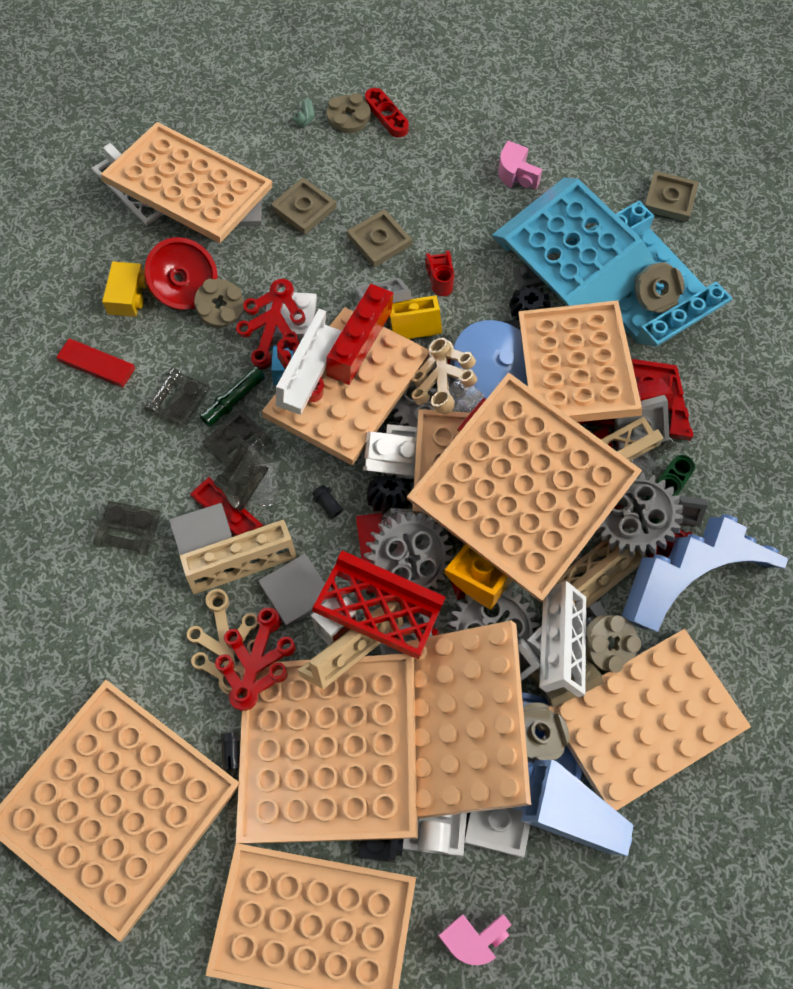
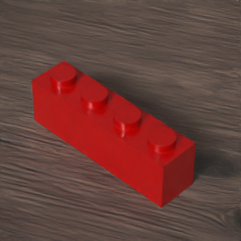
(359, 334)

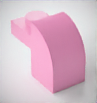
(515, 169)
(468, 945)

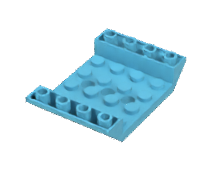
(594, 269)
(694, 304)

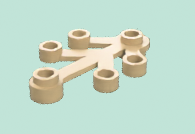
(439, 352)
(221, 647)

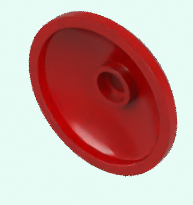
(180, 258)

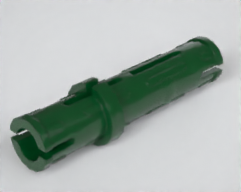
(224, 403)

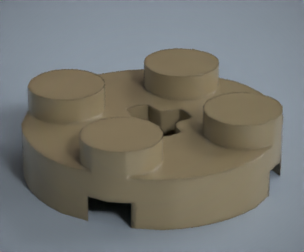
(348, 103)
(646, 283)
(215, 290)
(625, 645)
(555, 730)

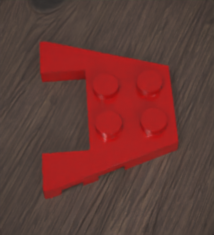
(679, 423)

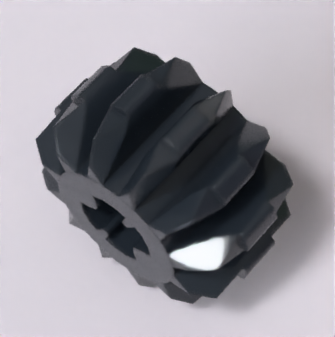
(528, 299)
(388, 493)

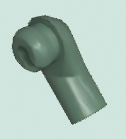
(307, 116)

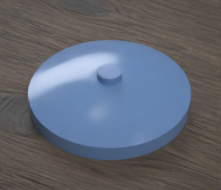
(496, 351)

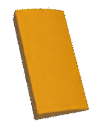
(477, 577)

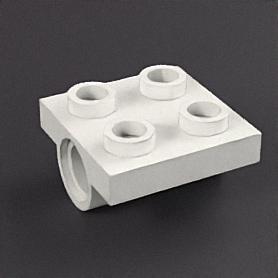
(439, 835)

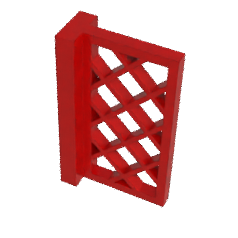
(387, 588)

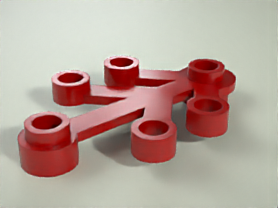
(271, 318)
(255, 662)

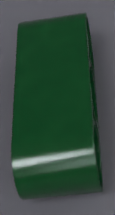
(674, 478)

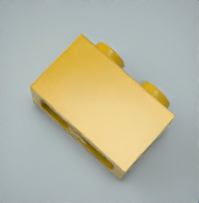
(124, 289)
(416, 317)

